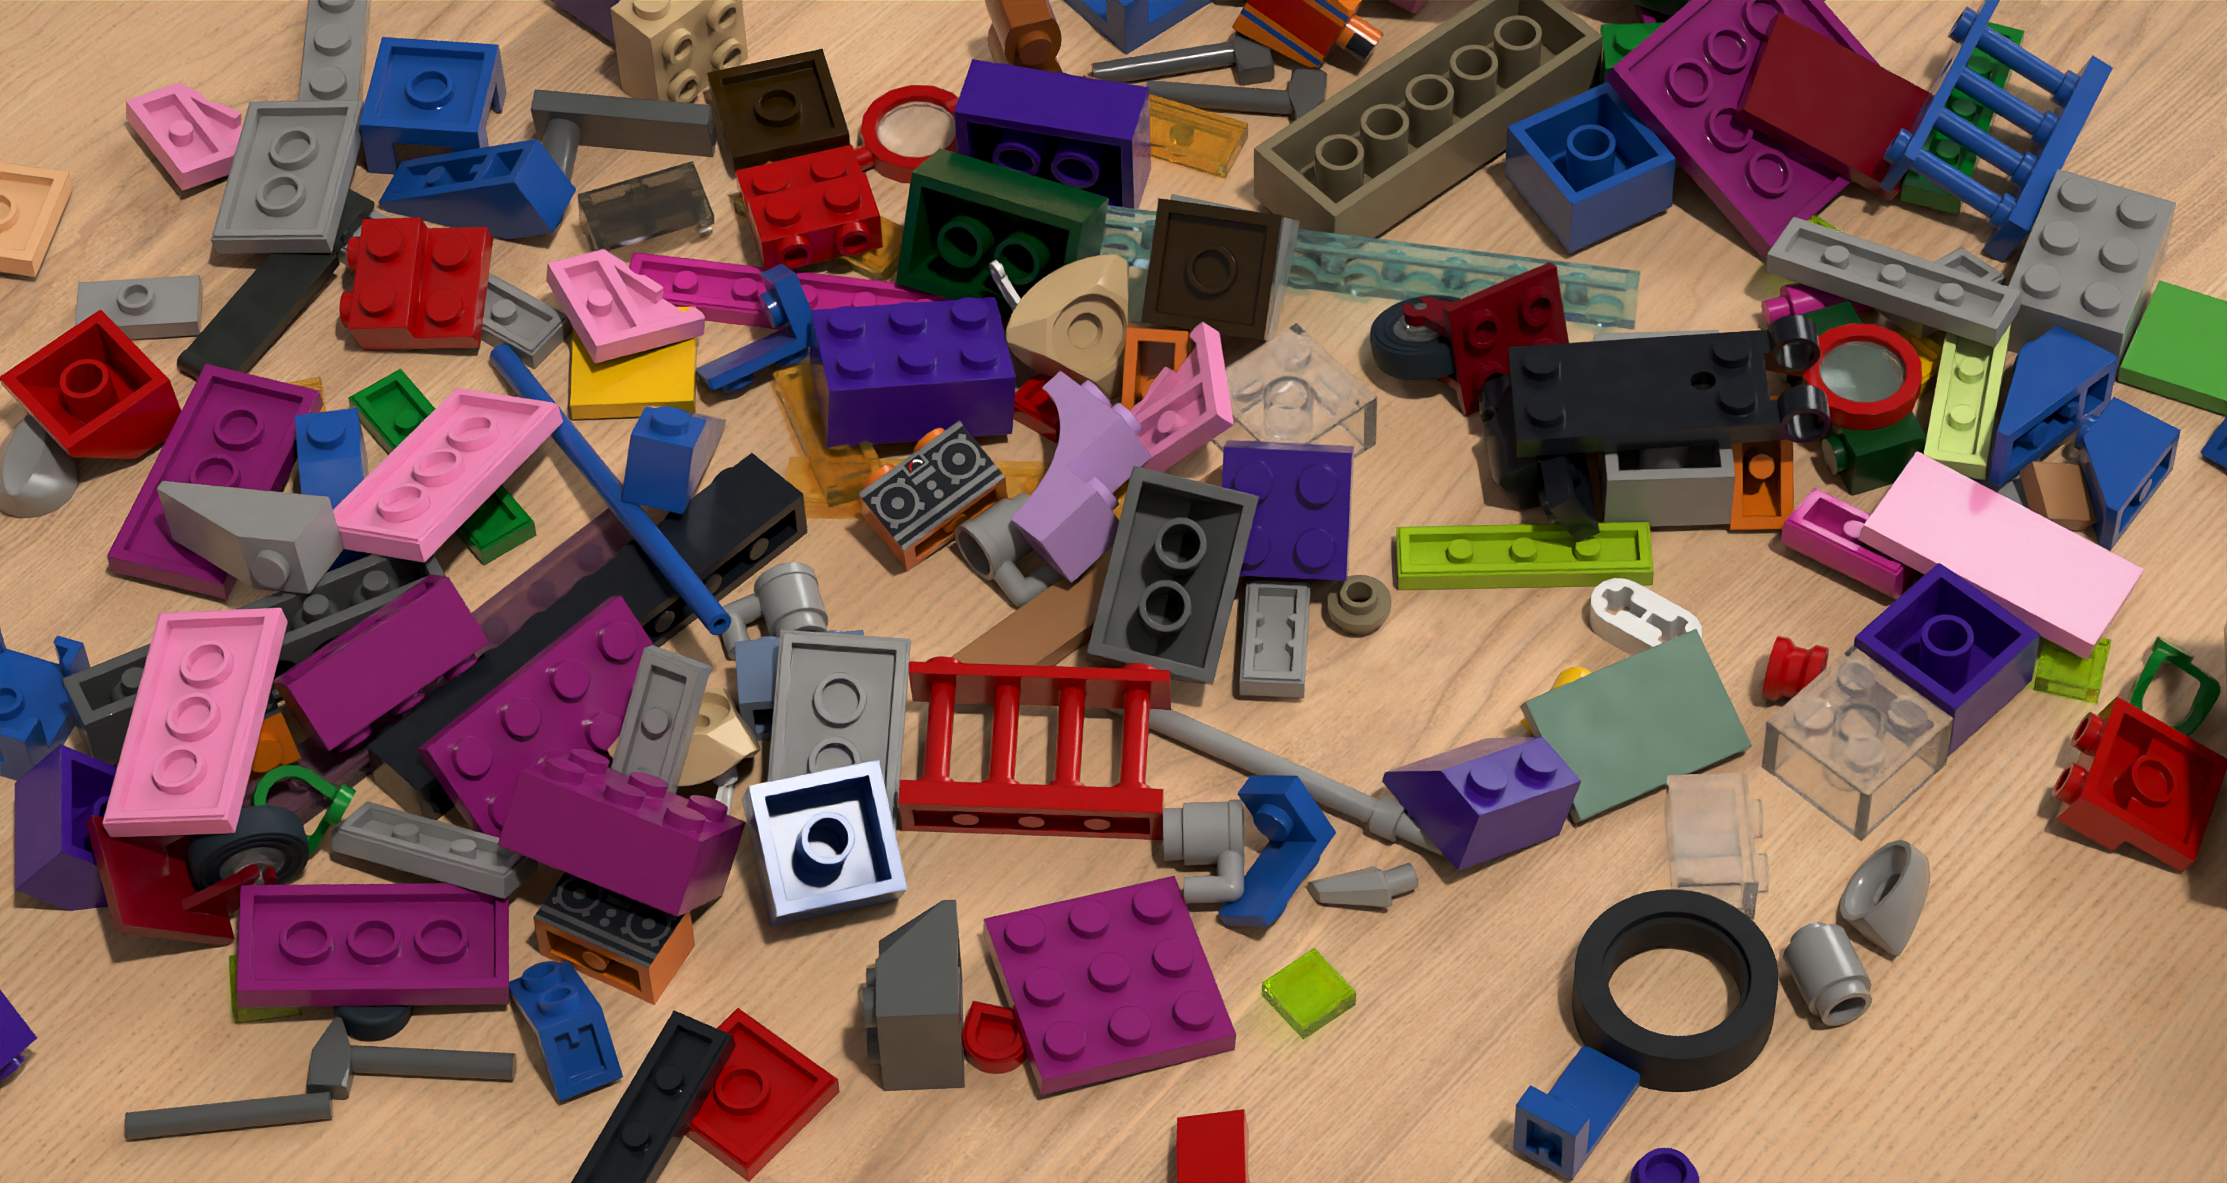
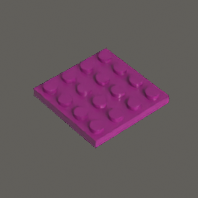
(1687, 91)

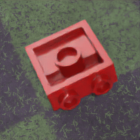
(810, 208)
(416, 285)
(2139, 784)

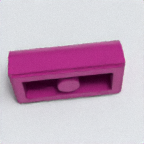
(1829, 534)

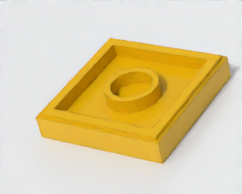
(633, 381)

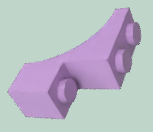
(1072, 509)

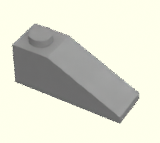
(255, 534)

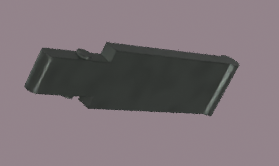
(269, 301)

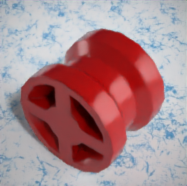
(1792, 668)

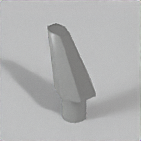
(1365, 886)

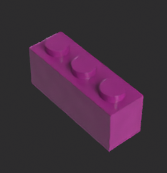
(382, 664)

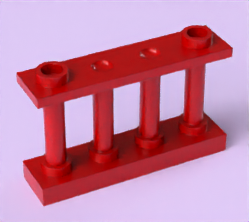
(1063, 805)

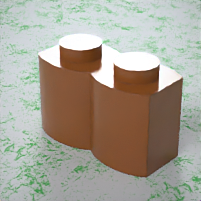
(1024, 34)

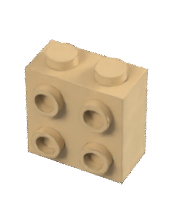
(674, 43)

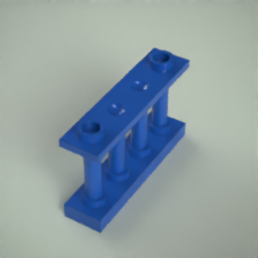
(2050, 132)

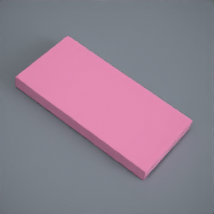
(443, 473)
(2006, 551)
(195, 723)

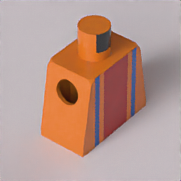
(1308, 28)

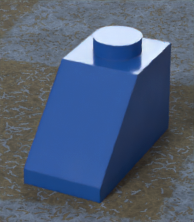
(2124, 464)

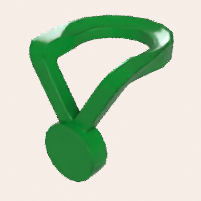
(2170, 653)
(339, 796)

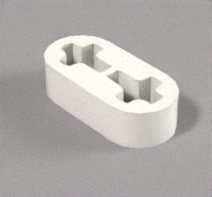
(1647, 622)

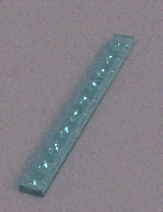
(1408, 269)

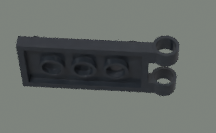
(1644, 394)

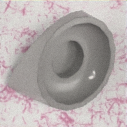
(34, 472)
(1888, 895)

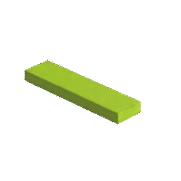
(1521, 556)

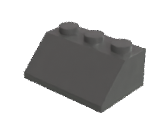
(1172, 576)

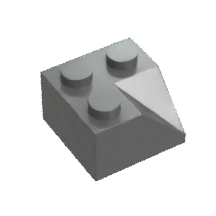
(918, 1004)

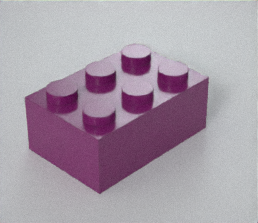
(622, 831)

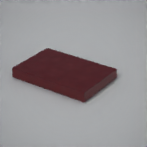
(1828, 102)

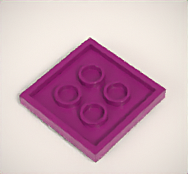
(1108, 985)

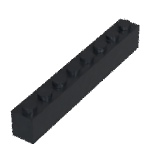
(723, 537)

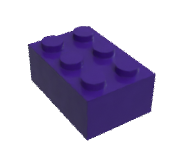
(1058, 128)
(911, 370)

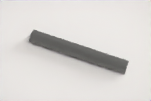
(229, 1115)

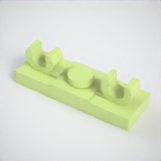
(1966, 404)

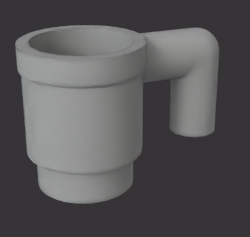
(994, 544)
(785, 598)
(1208, 836)

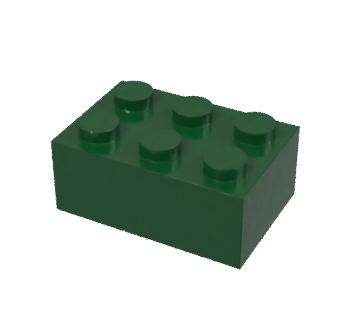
(980, 212)

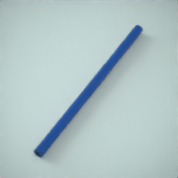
(610, 491)

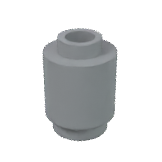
(1828, 973)

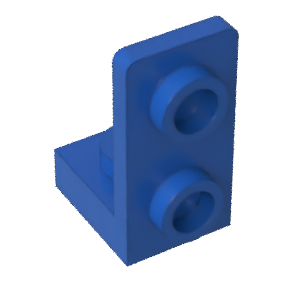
(785, 307)
(1296, 837)
(567, 1027)
(1576, 1113)

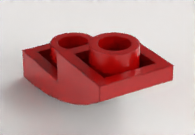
(1213, 1148)

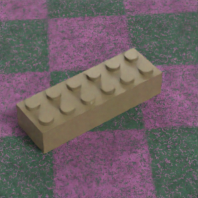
(1425, 116)

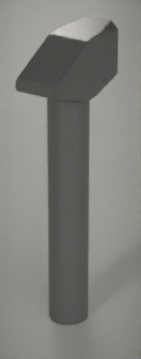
(1250, 59)
(1305, 93)
(336, 1061)

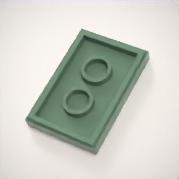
(1639, 723)

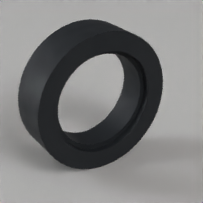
(1680, 920)

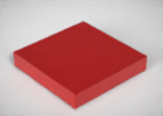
(759, 1098)

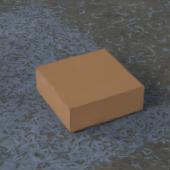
(2059, 494)

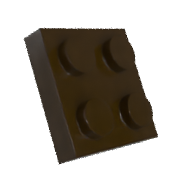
(778, 109)
(1212, 268)

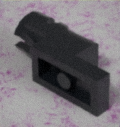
(1552, 481)

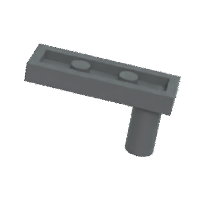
(625, 123)

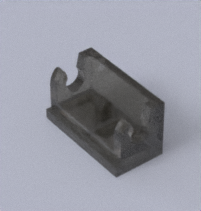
(645, 208)

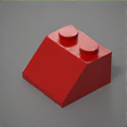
(96, 392)

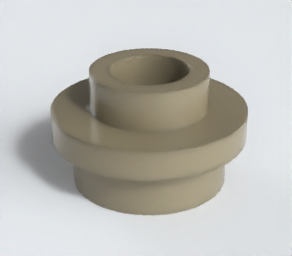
(1359, 617)

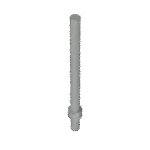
(1384, 816)

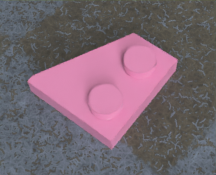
(186, 133)
(617, 308)
(1186, 405)

